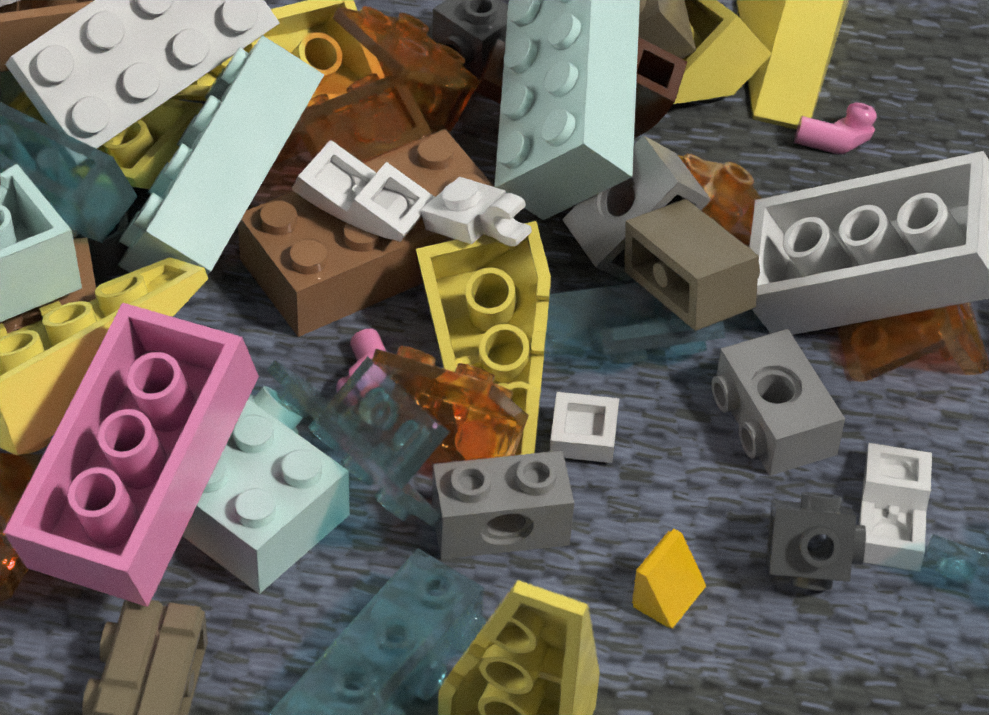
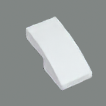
(349, 190)
(895, 506)

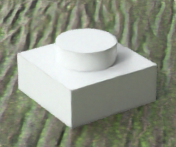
(584, 426)

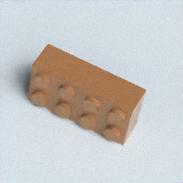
(330, 269)

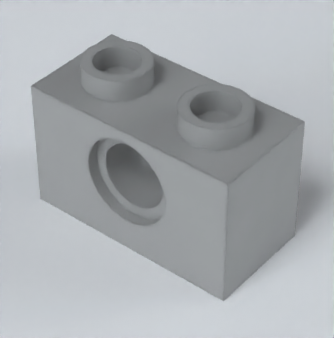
(656, 181)
(777, 402)
(502, 504)

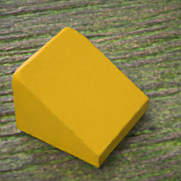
(667, 581)

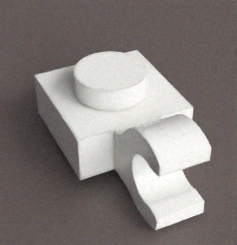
(472, 209)

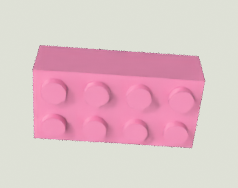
(133, 454)

